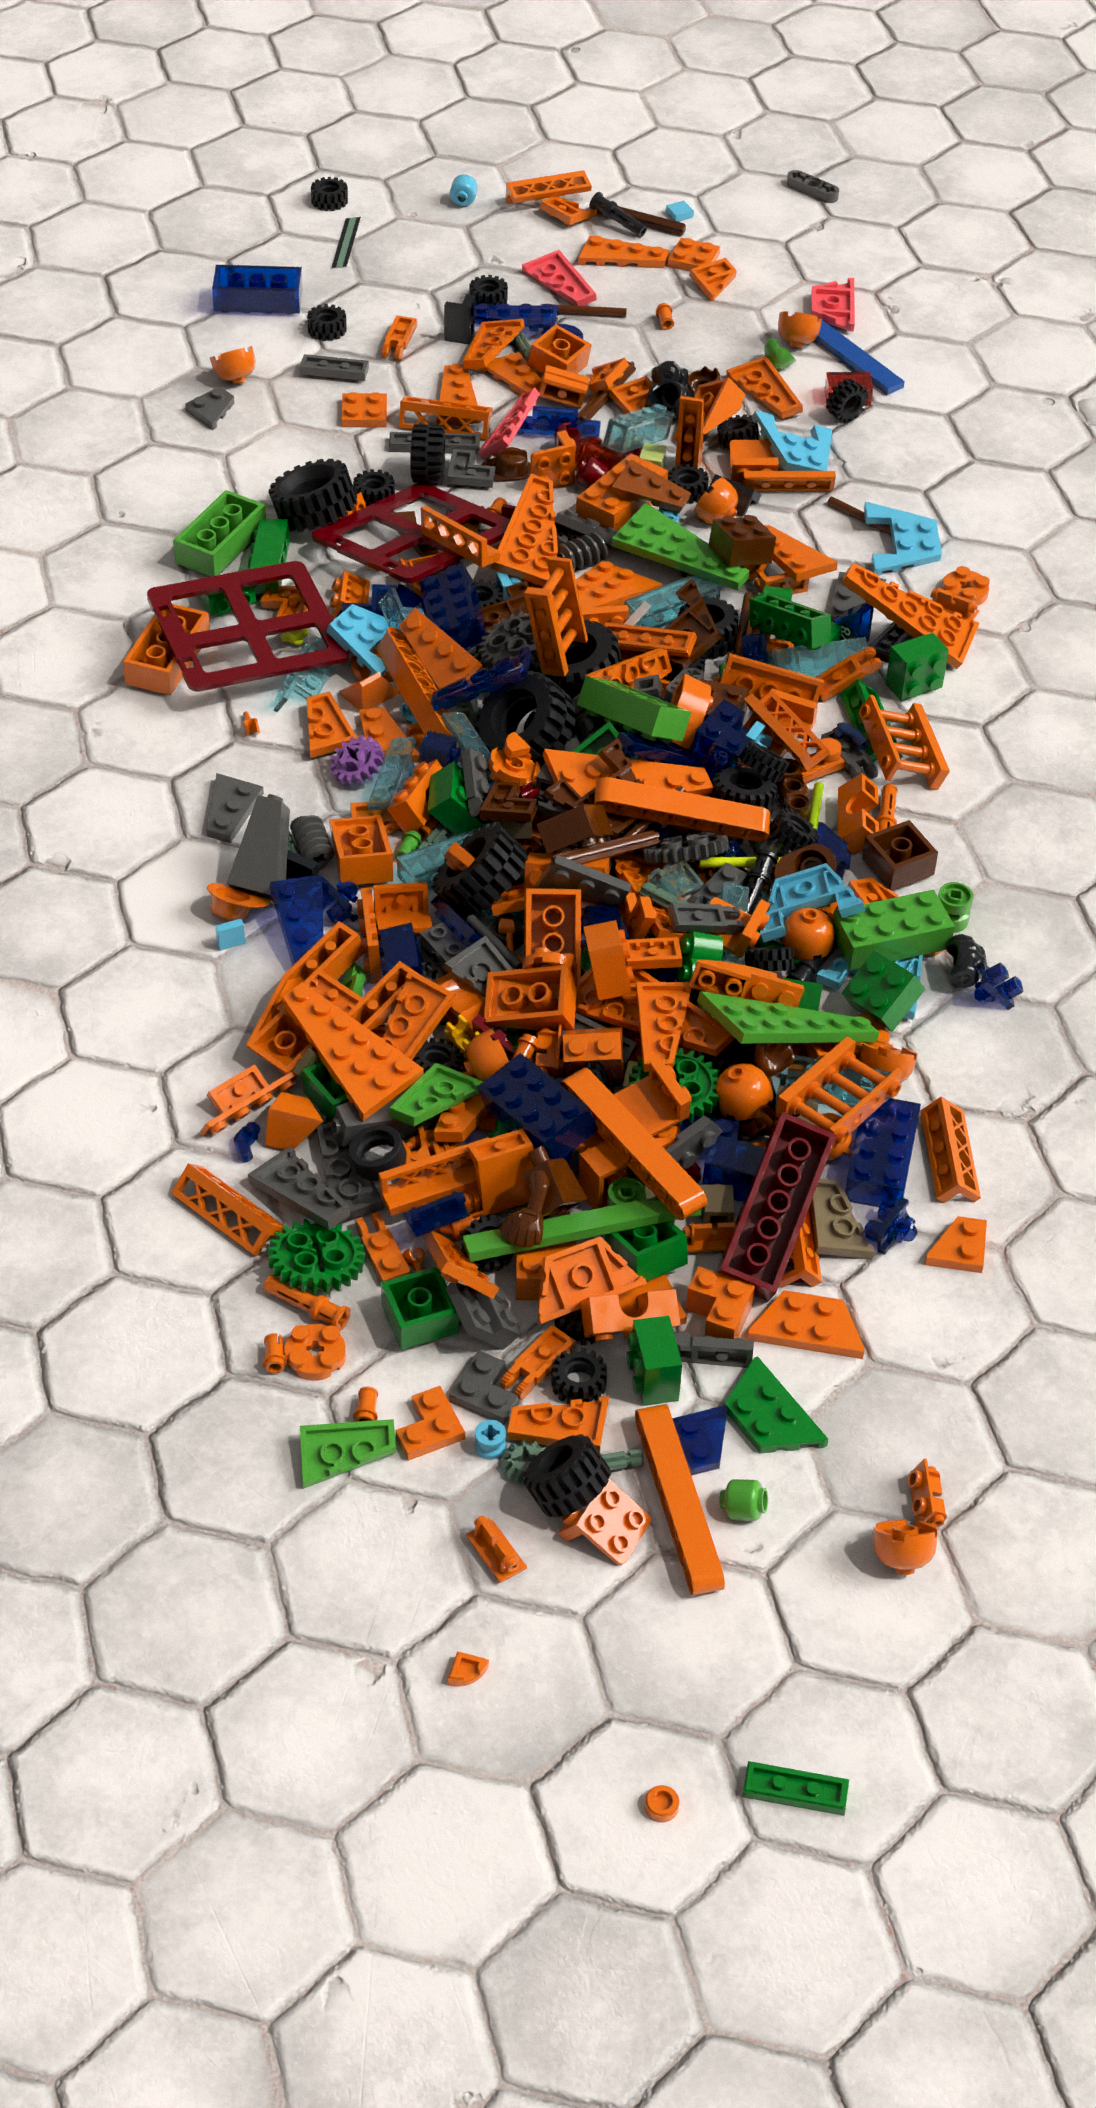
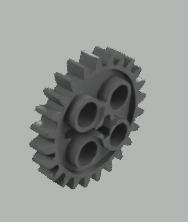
(508, 640)
(691, 848)

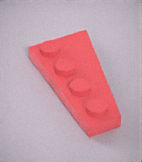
(560, 277)
(510, 424)

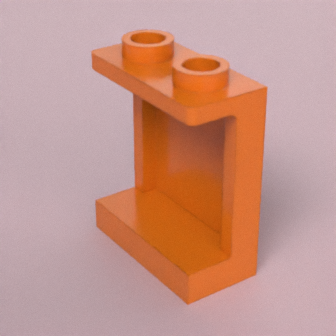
(501, 1170)

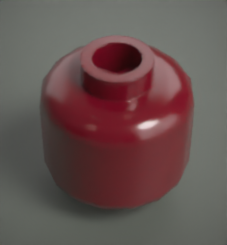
(589, 471)

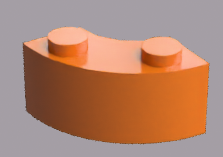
(694, 697)
(467, 1002)

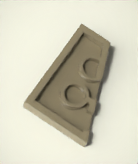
(834, 1224)

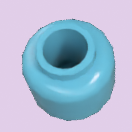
(463, 190)

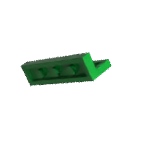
(853, 699)

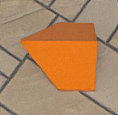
(369, 692)
(290, 1121)

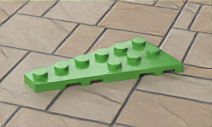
(668, 543)
(776, 1023)

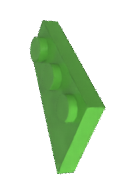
(341, 1447)

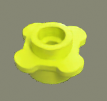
(295, 637)

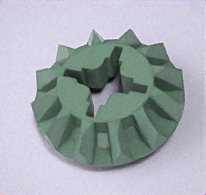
(512, 1460)

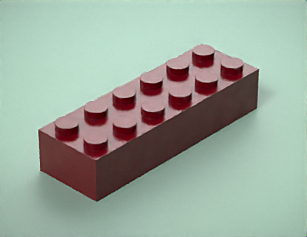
(776, 1204)

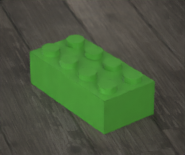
(219, 533)
(633, 710)
(894, 928)

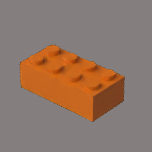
(608, 508)
(150, 660)
(553, 921)

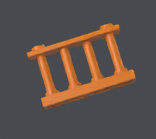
(544, 620)
(916, 730)
(827, 1072)

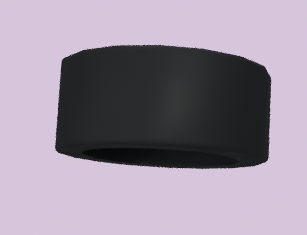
(373, 1137)

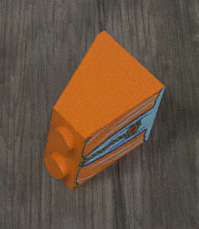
(595, 1049)

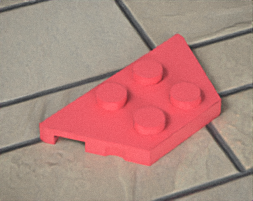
(834, 304)

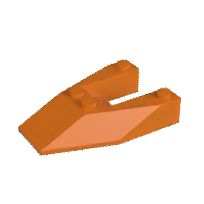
(277, 1035)

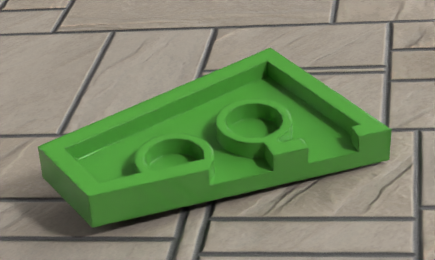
(432, 1094)

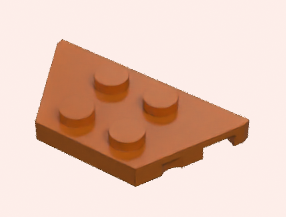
(582, 1273)
(808, 1324)

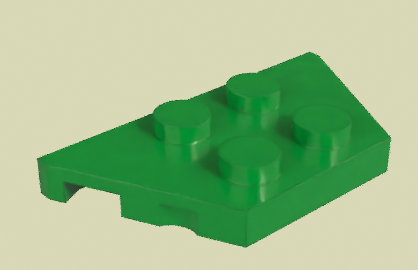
(770, 1414)

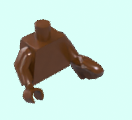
(772, 1060)
(552, 1192)

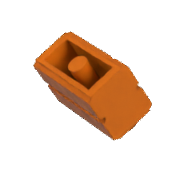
(563, 386)

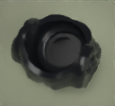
(671, 371)
(666, 394)
(966, 957)

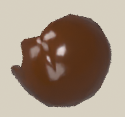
(700, 377)

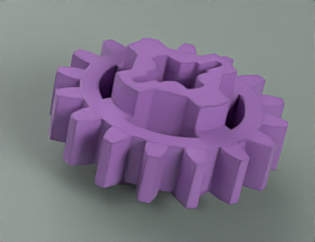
(357, 761)

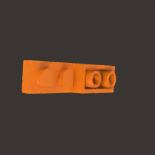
(744, 982)

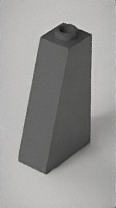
(262, 848)
(348, 1122)

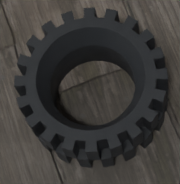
(313, 494)
(494, 869)

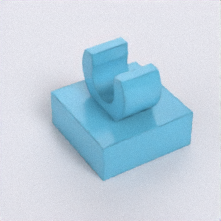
(503, 581)
(757, 736)

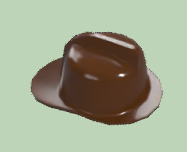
(510, 464)
(805, 858)

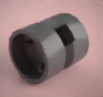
(584, 723)

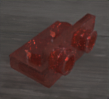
(594, 448)

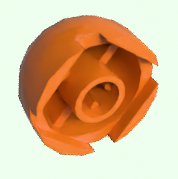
(798, 328)
(234, 365)
(718, 502)
(809, 933)
(484, 1056)
(887, 1058)
(742, 1091)
(904, 1545)

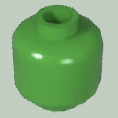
(744, 1499)

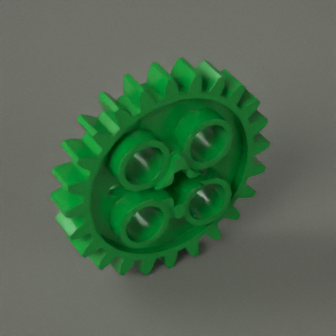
(695, 1076)
(296, 1261)

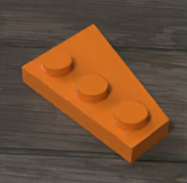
(551, 1423)

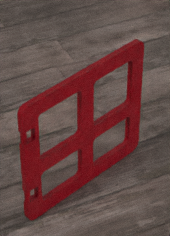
(380, 512)
(248, 627)

